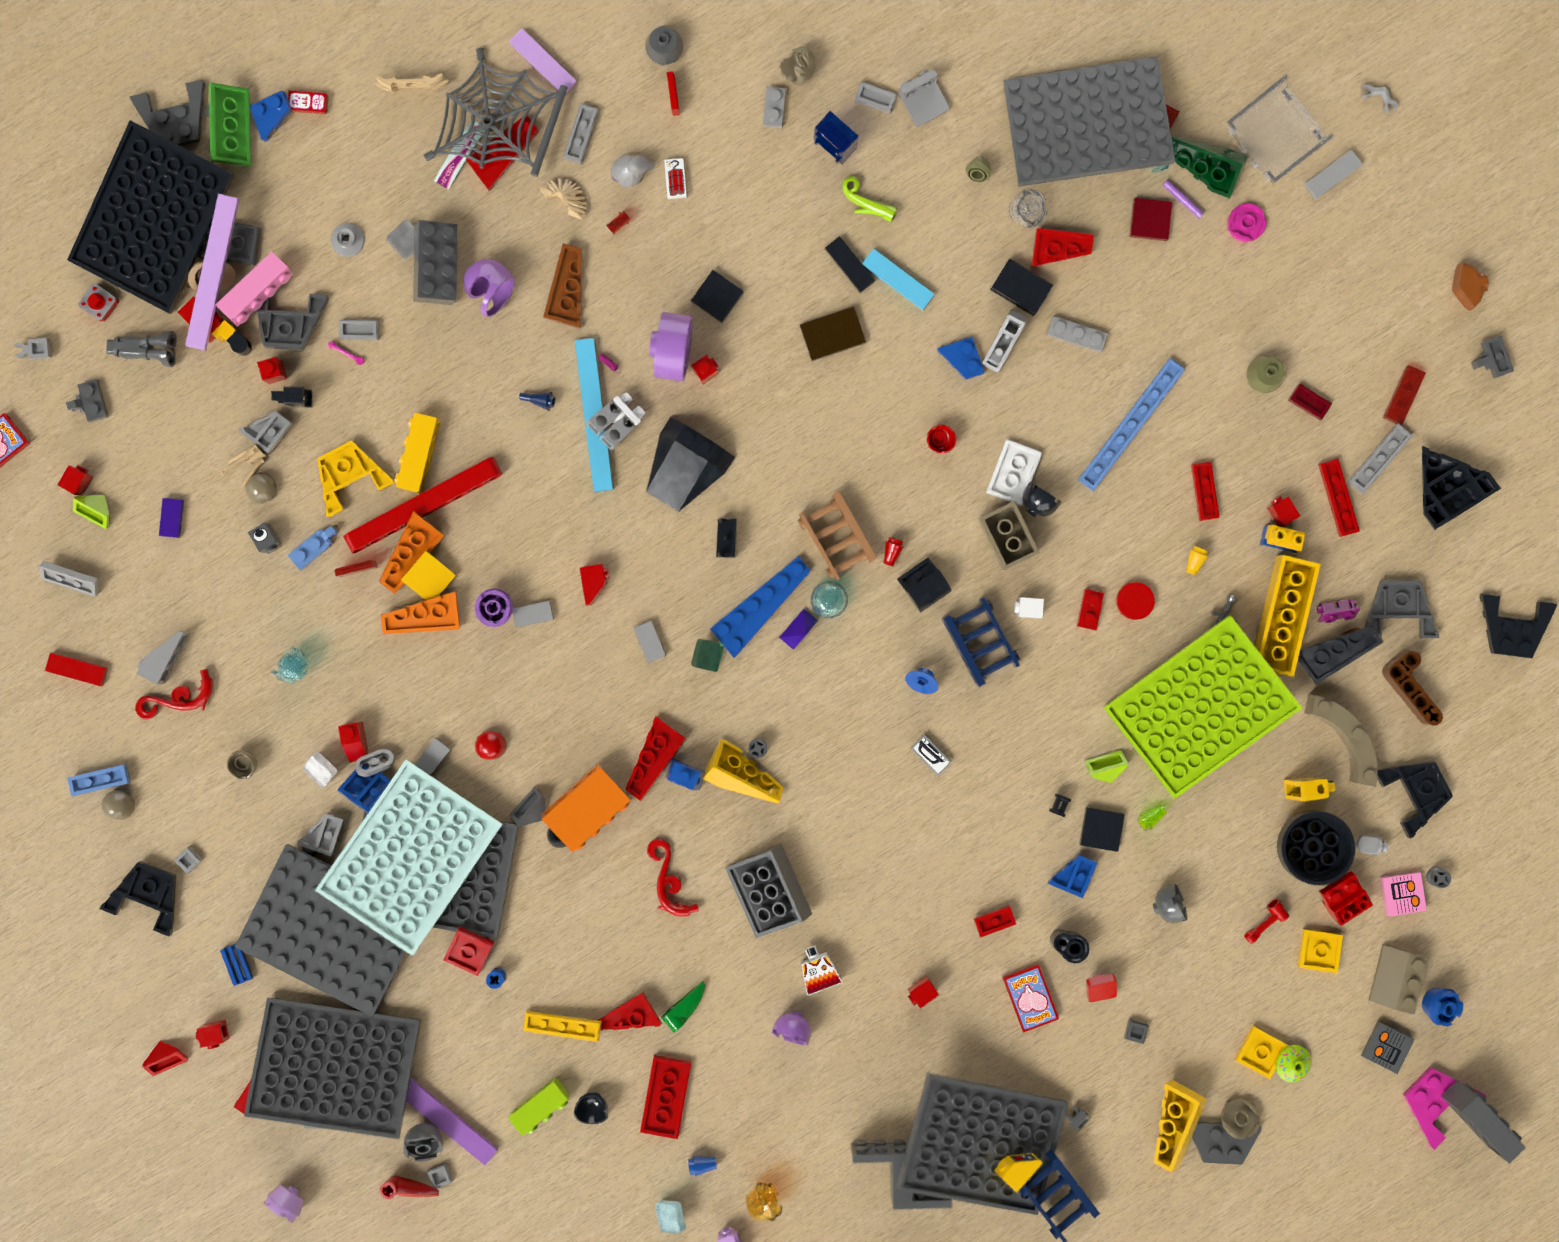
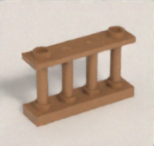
(855, 537)

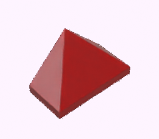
(163, 1058)

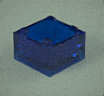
(835, 137)

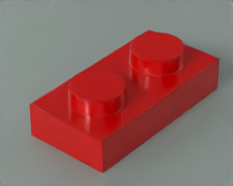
(1090, 609)
(994, 921)

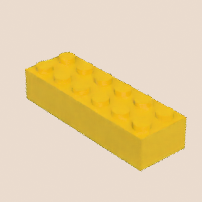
(1286, 613)

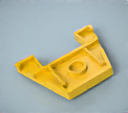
(343, 467)

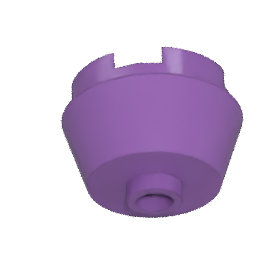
(493, 607)

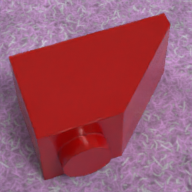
(593, 581)
(353, 740)

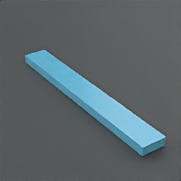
(591, 405)

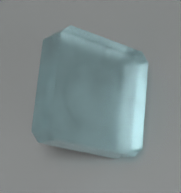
(670, 1216)

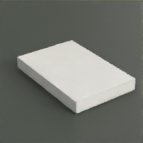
(1013, 472)

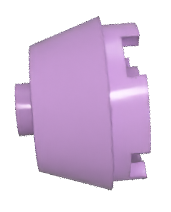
(285, 1202)

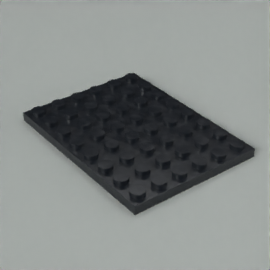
(150, 217)

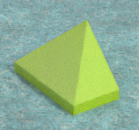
(92, 508)
(1107, 766)

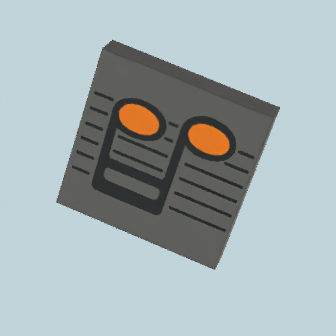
(1387, 1047)

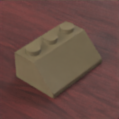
(1398, 979)

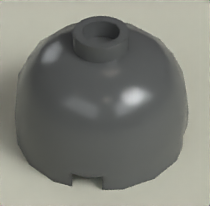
(1170, 904)
(423, 1142)

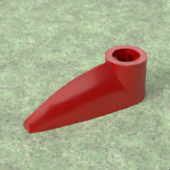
(406, 1188)

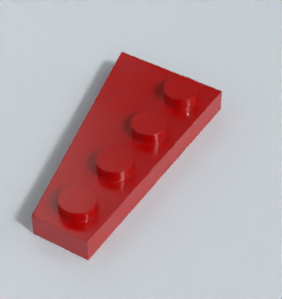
(494, 170)

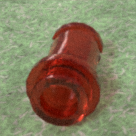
(618, 222)

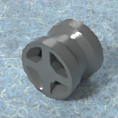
(758, 751)
(1443, 877)

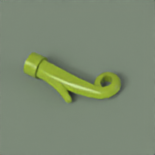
(868, 206)

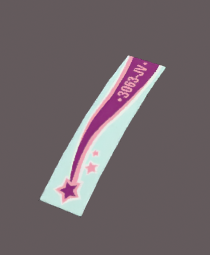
(454, 162)

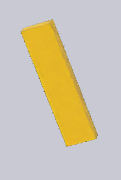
(562, 1026)

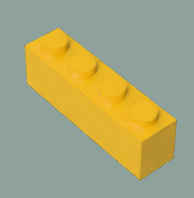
(418, 453)

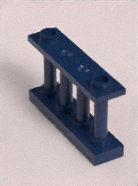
(971, 657)
(1075, 1192)

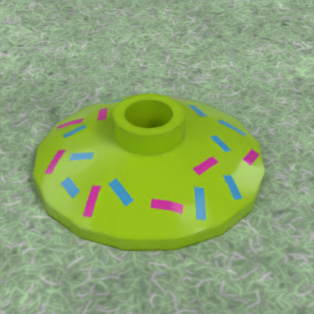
(1287, 1061)

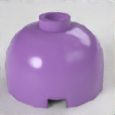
(793, 1028)

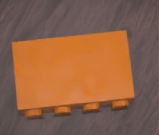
(585, 808)

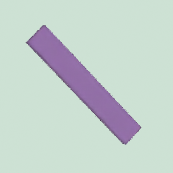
(450, 1123)

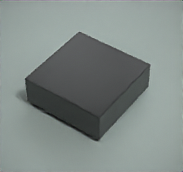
(1136, 1031)

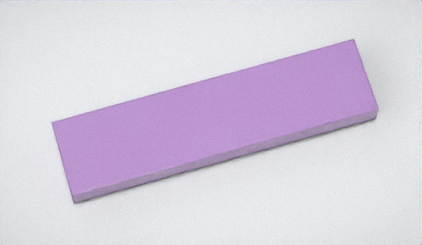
(541, 61)

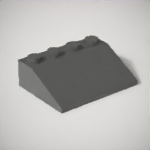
(769, 891)

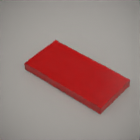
(665, 1097)

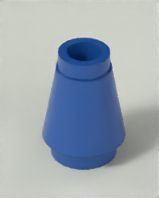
(701, 1165)

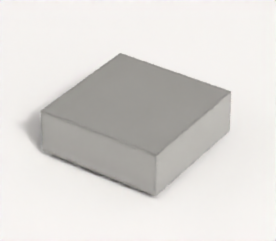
(188, 860)
(440, 1176)

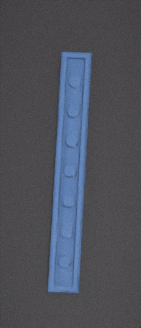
(1131, 424)

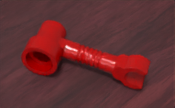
(1277, 912)

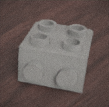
(923, 98)

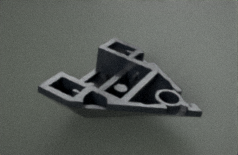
(1451, 487)

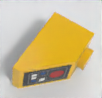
(1017, 1169)

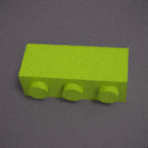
(539, 1107)

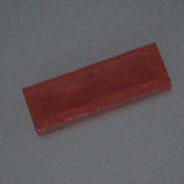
(1404, 395)

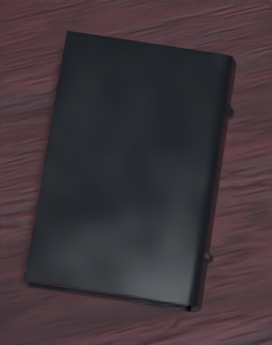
(1021, 287)

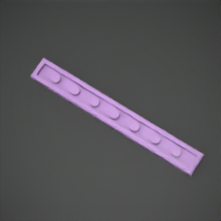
(212, 272)

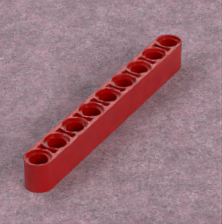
(423, 504)

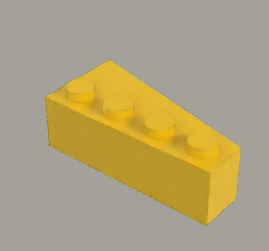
(1177, 1124)

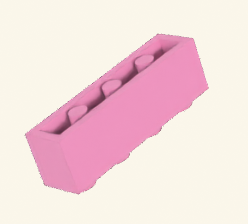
(254, 289)

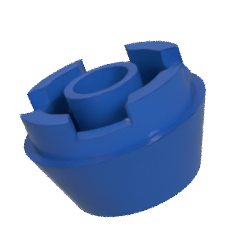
(1442, 1005)

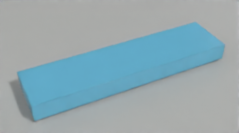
(898, 279)

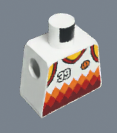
(819, 971)

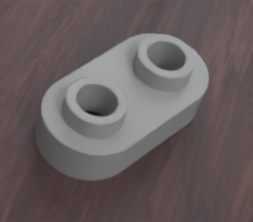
(374, 762)

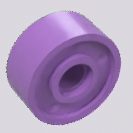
(671, 346)

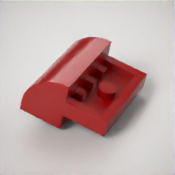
(1345, 898)

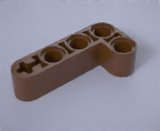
(1415, 690)

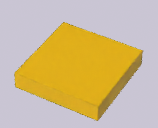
(428, 576)
(1320, 950)
(1260, 1052)

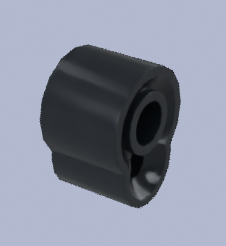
(1070, 945)

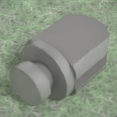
(1371, 844)

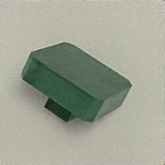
(707, 655)

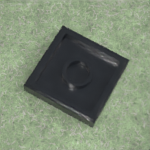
(717, 296)
(1101, 829)

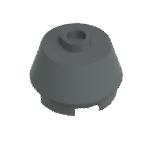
(664, 45)

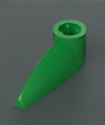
(679, 1013)

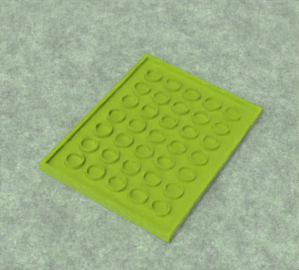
(1202, 707)

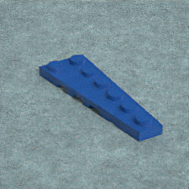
(747, 618)

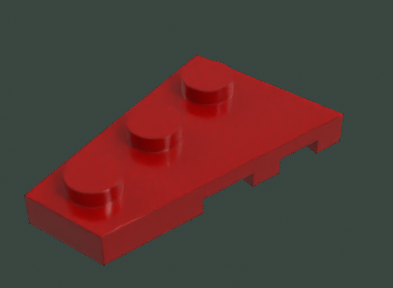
(1059, 245)

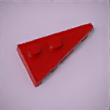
(631, 1014)

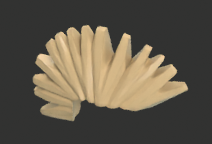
(568, 195)

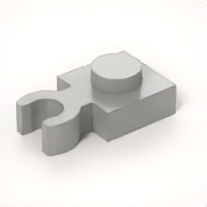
(36, 349)

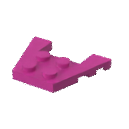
(1427, 1104)

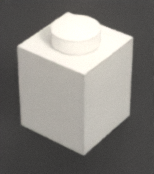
(1029, 607)

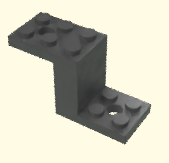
(894, 1153)

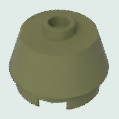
(1265, 374)

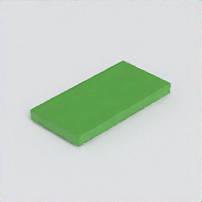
(229, 124)

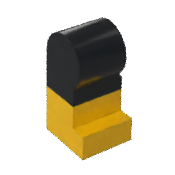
(237, 341)

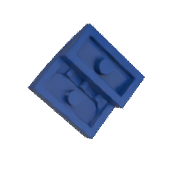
(364, 790)

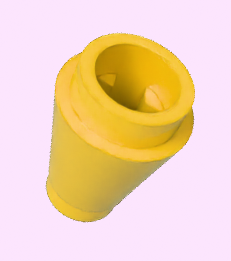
(1196, 559)

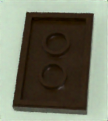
(832, 333)

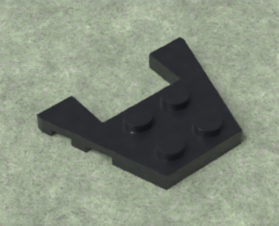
(1512, 635)
(1425, 789)
(148, 887)

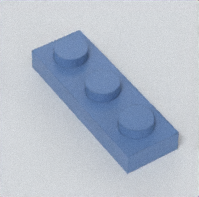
(98, 780)

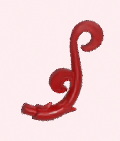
(176, 703)
(666, 905)

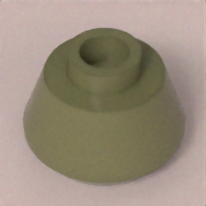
(978, 169)

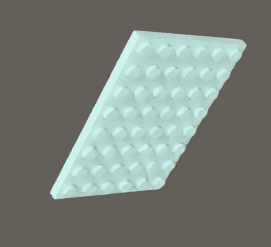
(409, 857)

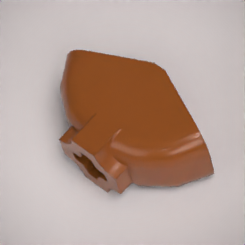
(1469, 285)

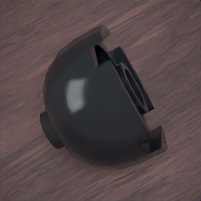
(1039, 501)

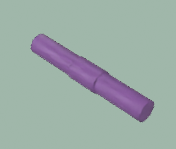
(1183, 199)

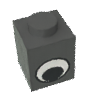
(265, 538)

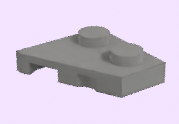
(267, 431)
(324, 835)

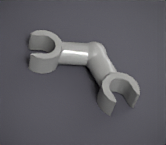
(1383, 91)

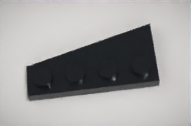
(1334, 654)

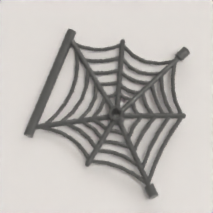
(560, 95)

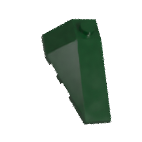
(1211, 164)

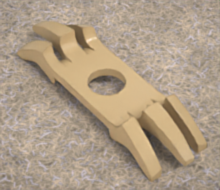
(393, 84)

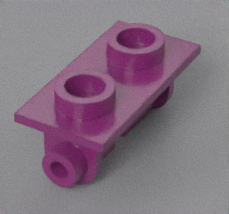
(1346, 610)

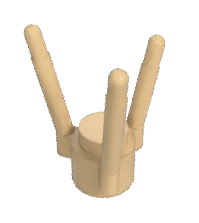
(253, 454)

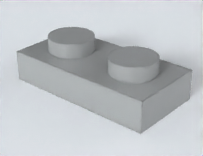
(774, 107)

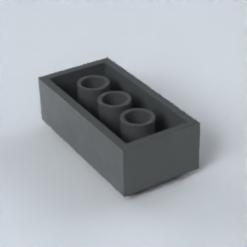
(435, 262)
(1484, 1121)

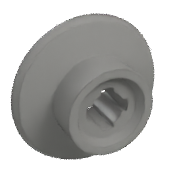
(355, 242)

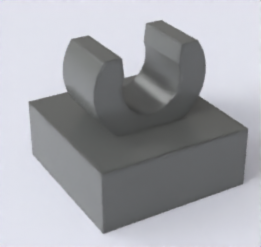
(1079, 1120)

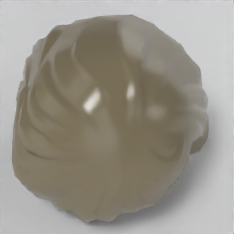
(798, 66)

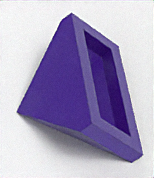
(798, 629)

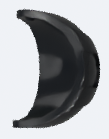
(591, 1109)

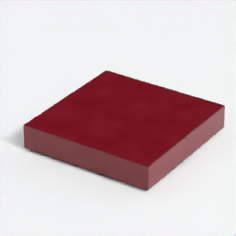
(1150, 219)

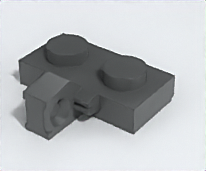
(1494, 357)
(89, 401)

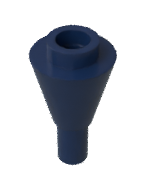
(544, 400)

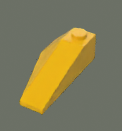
(734, 772)

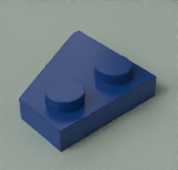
(270, 113)
(963, 358)
(1074, 876)

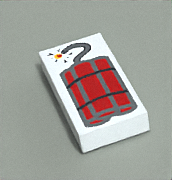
(675, 178)

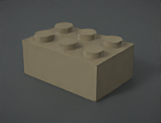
(1008, 535)

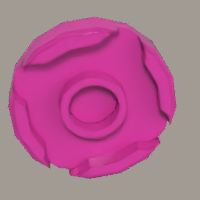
(1246, 222)

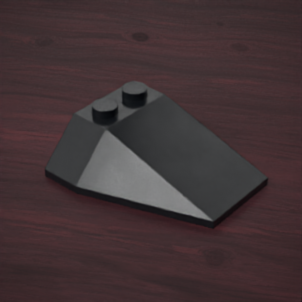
(685, 465)

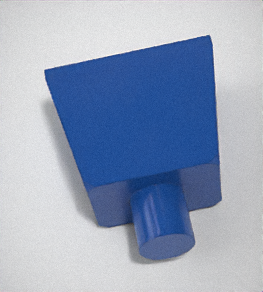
(685, 775)

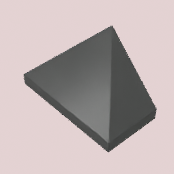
(529, 808)

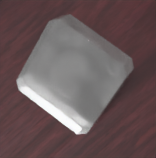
(402, 239)
(320, 769)

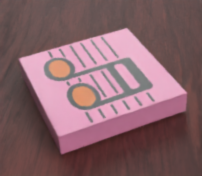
(1403, 894)

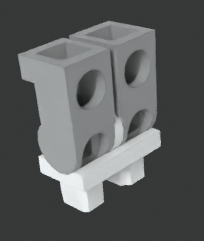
(622, 418)

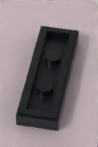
(849, 264)

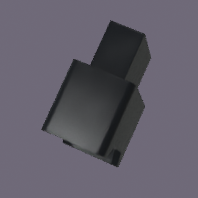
(293, 397)

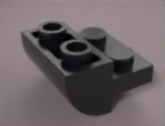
(924, 584)

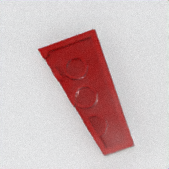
(658, 751)

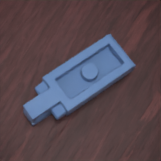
(312, 547)

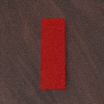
(1205, 491)
(76, 669)

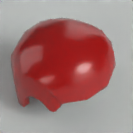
(941, 439)
(490, 745)

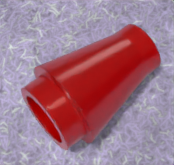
(892, 550)

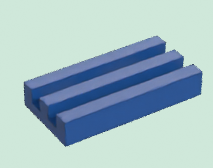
(224, 952)

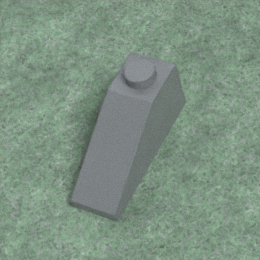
(1004, 340)
(160, 661)

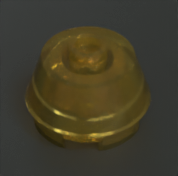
(763, 1202)

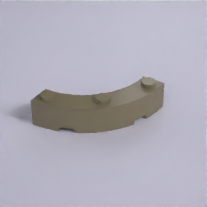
(1359, 745)

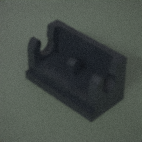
(726, 538)

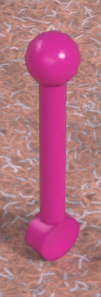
(360, 361)

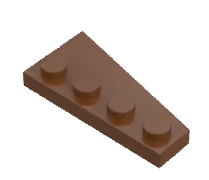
(565, 292)

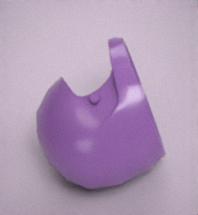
(489, 279)

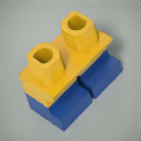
(1282, 538)

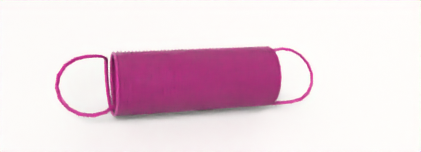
(608, 362)

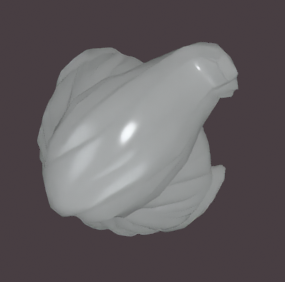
(630, 169)

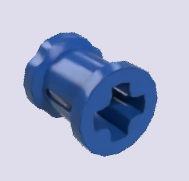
(502, 977)

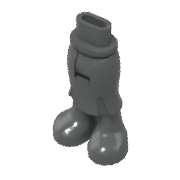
(143, 347)

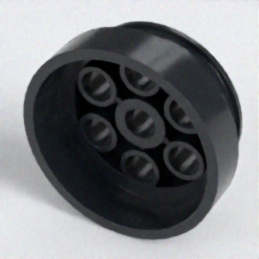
(1340, 848)

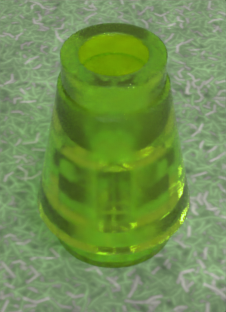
(1151, 818)

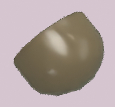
(260, 488)
(241, 764)
(117, 805)

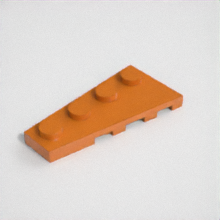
(414, 541)
(428, 615)

